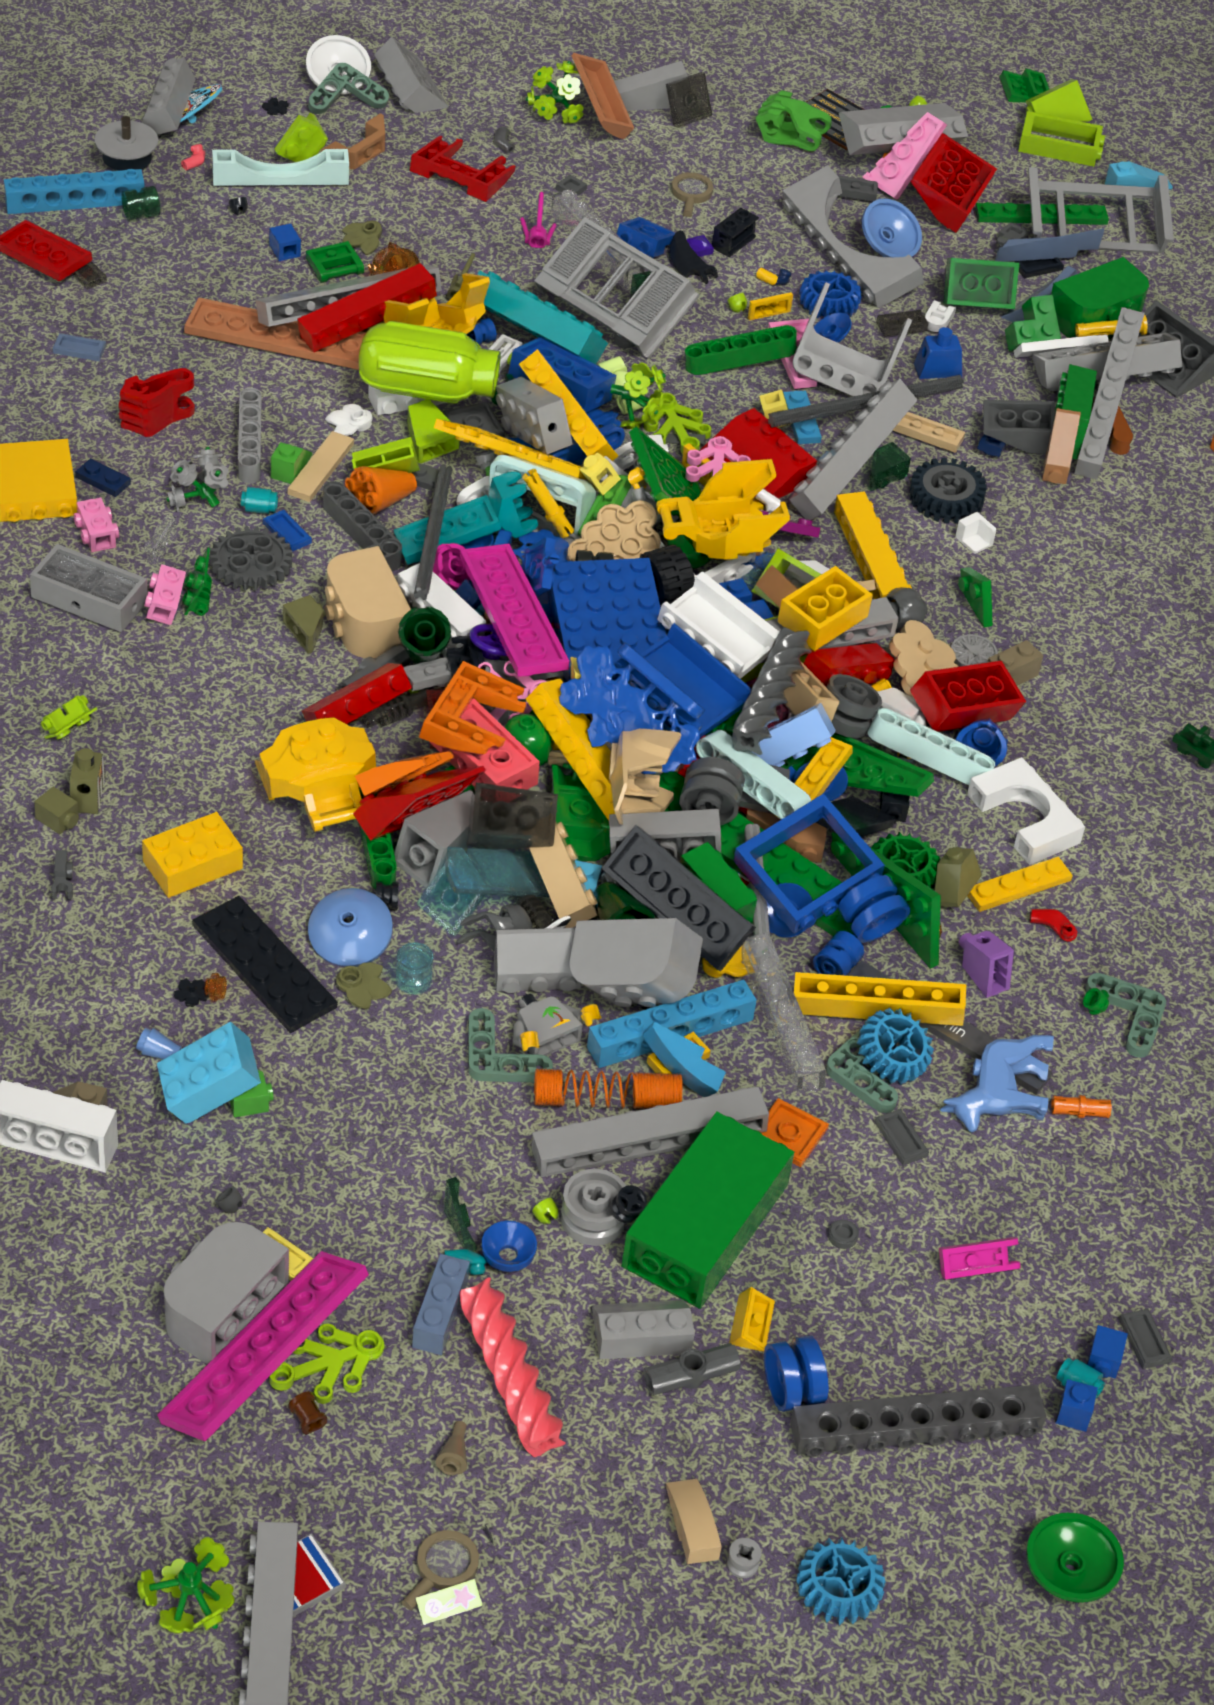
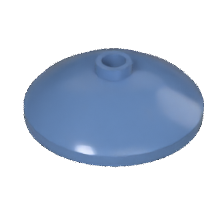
(891, 229)
(355, 941)

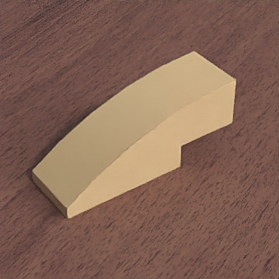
(694, 1521)

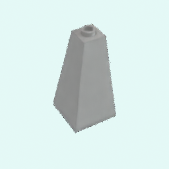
(429, 833)

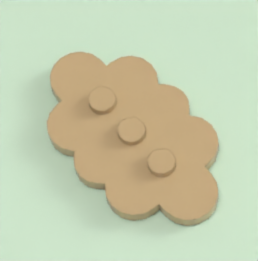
(619, 531)
(918, 652)

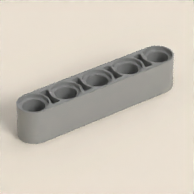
(249, 435)

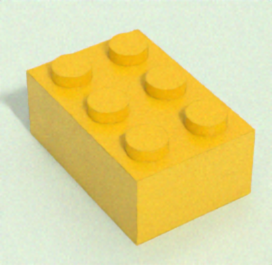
(825, 607)
(192, 854)

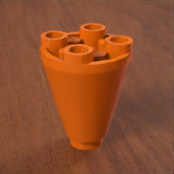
(380, 487)

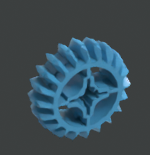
(882, 1033)
(830, 1592)

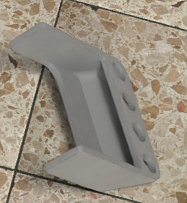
(840, 365)

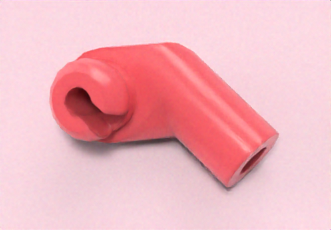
(196, 158)

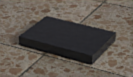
(861, 816)

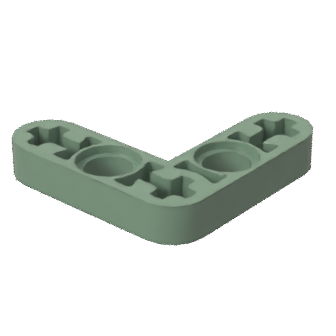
(342, 83)
(1143, 1010)
(494, 1061)
(855, 1071)

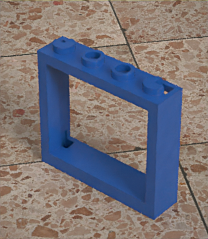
(819, 808)

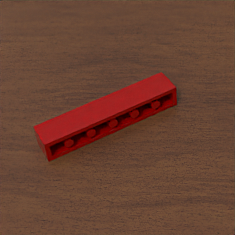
(364, 307)

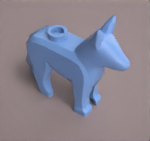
(996, 1082)

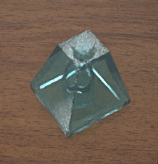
(446, 906)

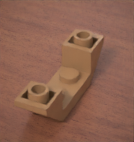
(367, 148)

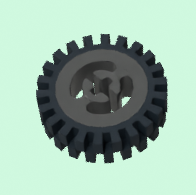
(950, 481)

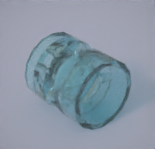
(414, 968)

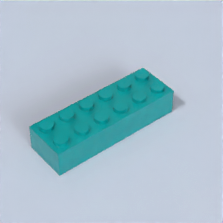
(542, 318)

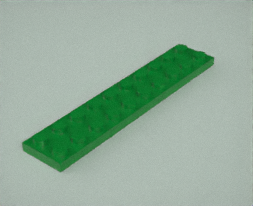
(780, 863)

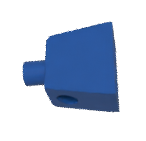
(939, 356)

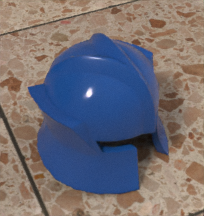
(986, 738)

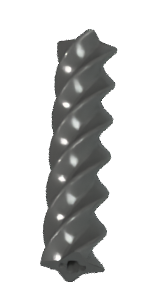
(769, 690)

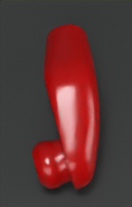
(1056, 921)

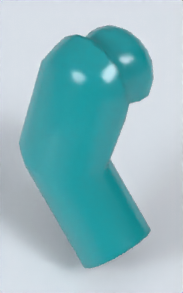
(477, 1261)

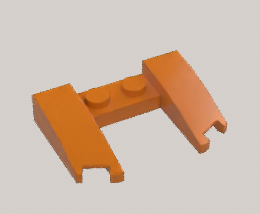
(444, 722)
(394, 773)

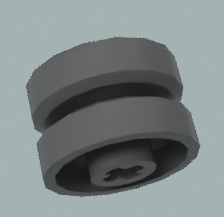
(856, 706)
(713, 785)

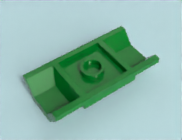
(580, 817)

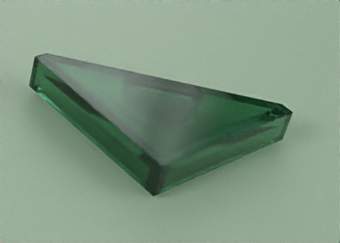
(457, 1214)

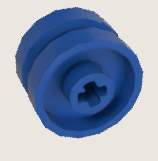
(874, 908)
(796, 1372)

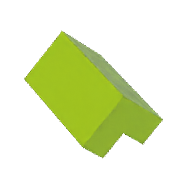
(393, 455)

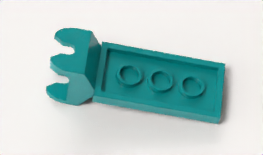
(474, 518)

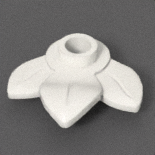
(350, 419)

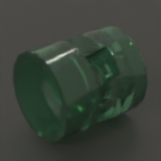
(140, 203)

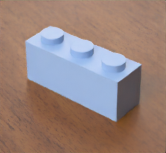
(796, 735)

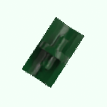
(1197, 743)

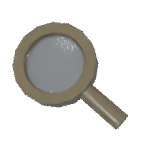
(691, 189)
(442, 1562)

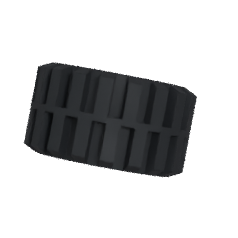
(671, 572)

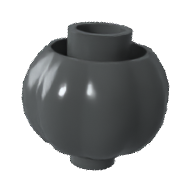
(907, 605)

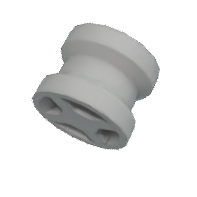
(742, 1566)

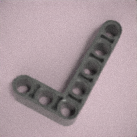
(360, 523)

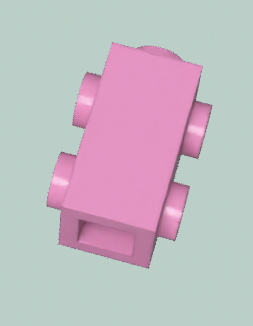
(96, 524)
(166, 592)

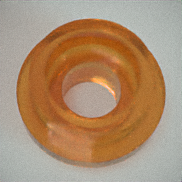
(215, 987)

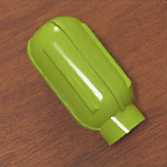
(427, 363)

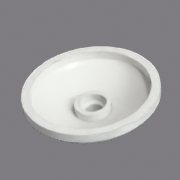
(333, 50)

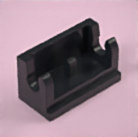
(467, 653)

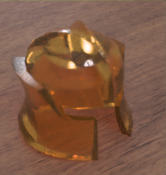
(392, 259)

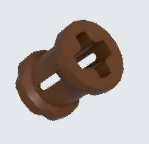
(307, 1412)

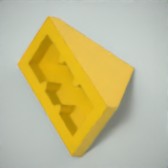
(770, 306)

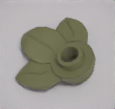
(363, 235)
(365, 984)

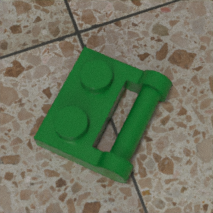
(333, 256)

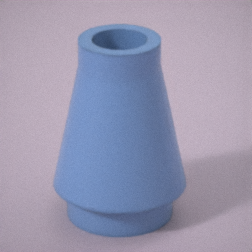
(156, 1045)

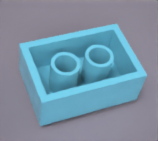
(208, 1073)

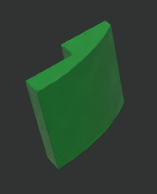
(1023, 87)

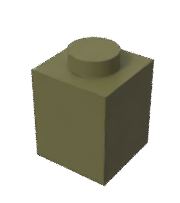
(56, 810)

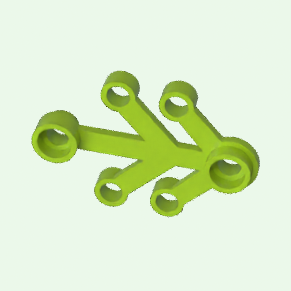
(679, 423)
(332, 1360)

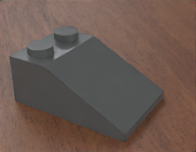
(1020, 423)

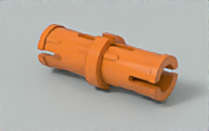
(1081, 1106)

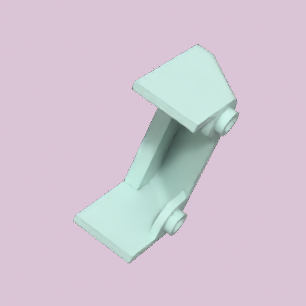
(560, 485)

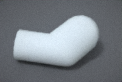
(770, 501)

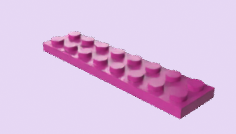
(514, 610)
(262, 1346)

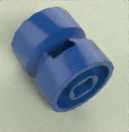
(839, 954)

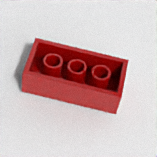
(967, 694)

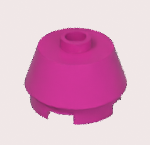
(449, 566)

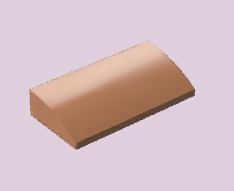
(604, 95)

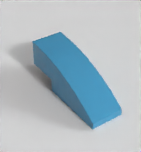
(684, 1058)

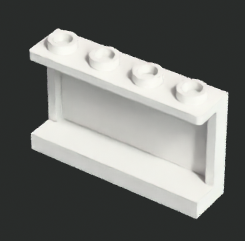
(721, 625)

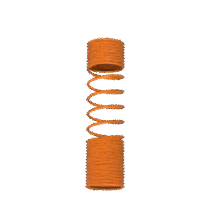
(648, 1088)

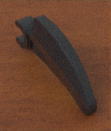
(687, 261)

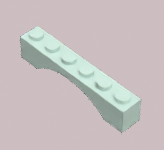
(325, 168)

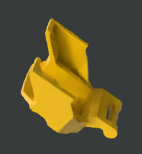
(457, 314)
(722, 517)
(319, 767)

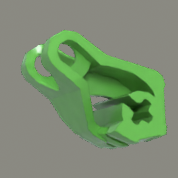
(792, 129)

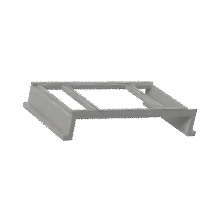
(1158, 193)

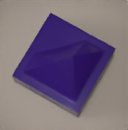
(700, 245)

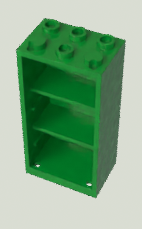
(707, 1209)

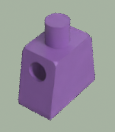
(987, 962)

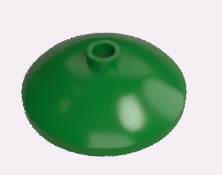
(1076, 1542)

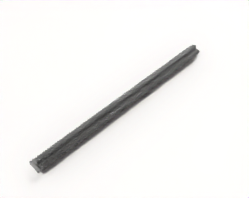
(858, 402)
(433, 532)

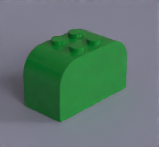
(1099, 295)

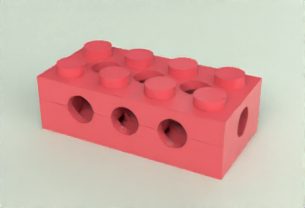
(505, 765)

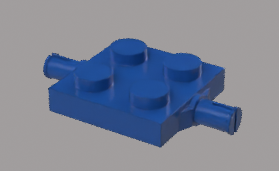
(539, 565)

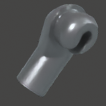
(501, 140)

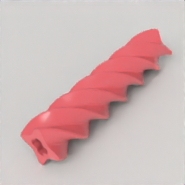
(512, 1375)

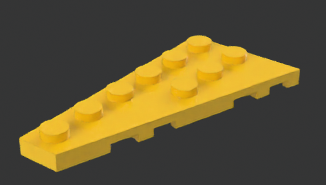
(504, 446)

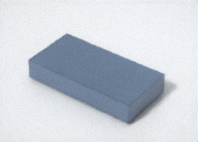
(79, 347)

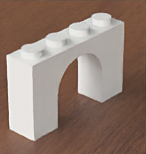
(1021, 783)

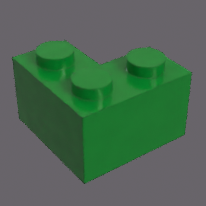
(1039, 323)

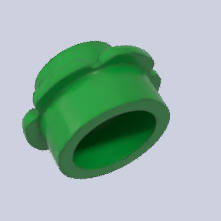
(1096, 1001)

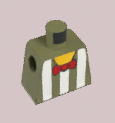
(89, 770)

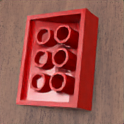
(952, 181)
(757, 440)
(390, 807)

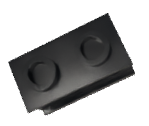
(734, 232)

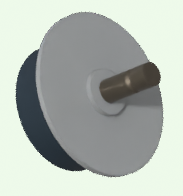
(126, 144)

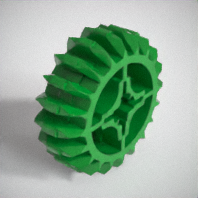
(910, 855)

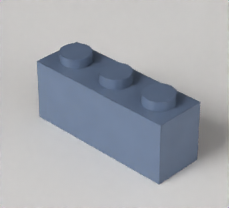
(440, 1304)

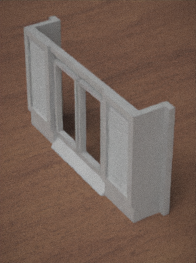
(650, 311)

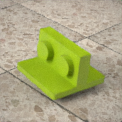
(302, 139)

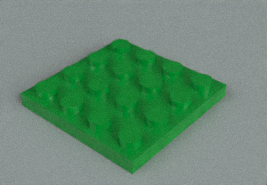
(662, 470)

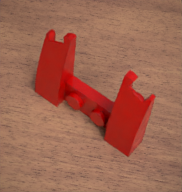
(481, 184)

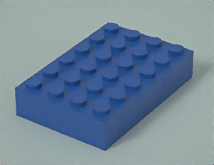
(605, 606)

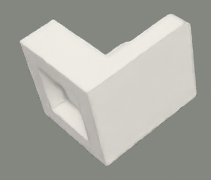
(975, 532)

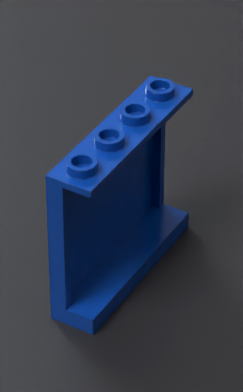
(697, 675)

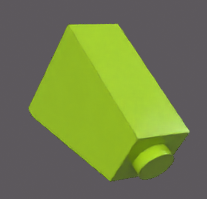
(1061, 101)
(427, 440)

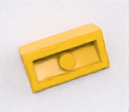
(752, 1320)

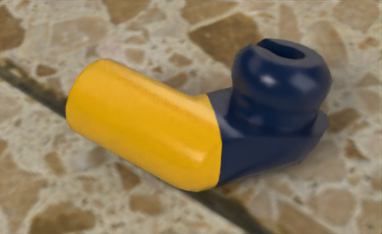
(774, 279)

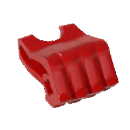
(156, 402)

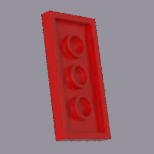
(43, 250)

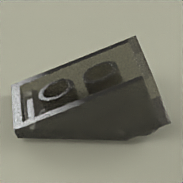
(511, 818)

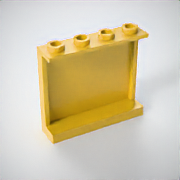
(36, 480)

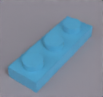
(805, 431)

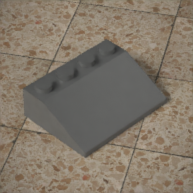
(1196, 351)

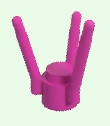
(538, 235)

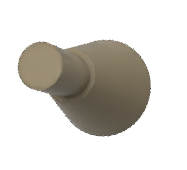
(452, 1457)

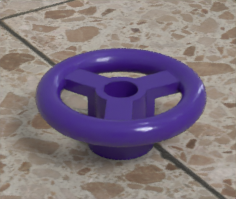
(490, 644)

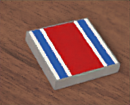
(315, 1575)

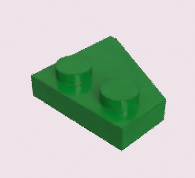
(978, 593)

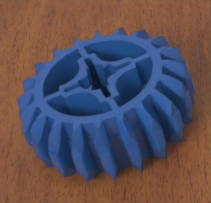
(841, 297)

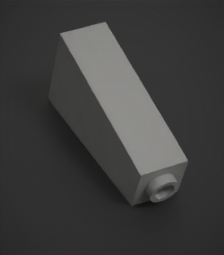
(648, 88)

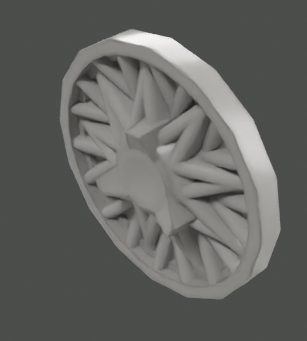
(973, 649)

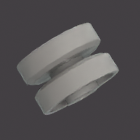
(587, 1205)

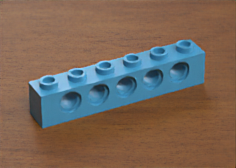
(70, 190)
(698, 1013)

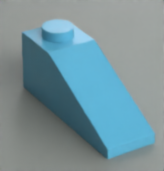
(1132, 175)

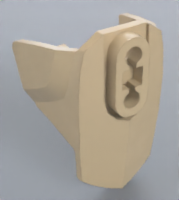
(633, 754)

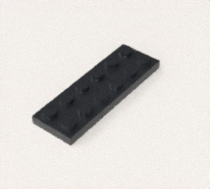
(676, 892)
(264, 964)

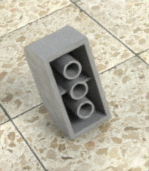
(636, 960)
(222, 1287)

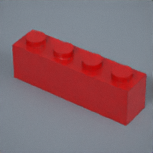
(861, 661)
(361, 695)

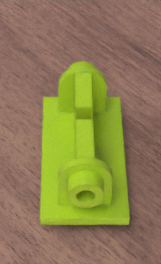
(76, 713)

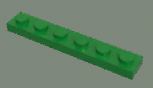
(1021, 213)

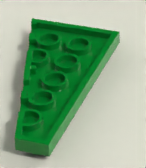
(874, 769)
(922, 925)

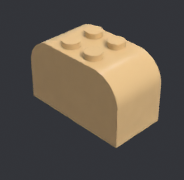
(364, 602)

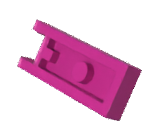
(977, 1258)

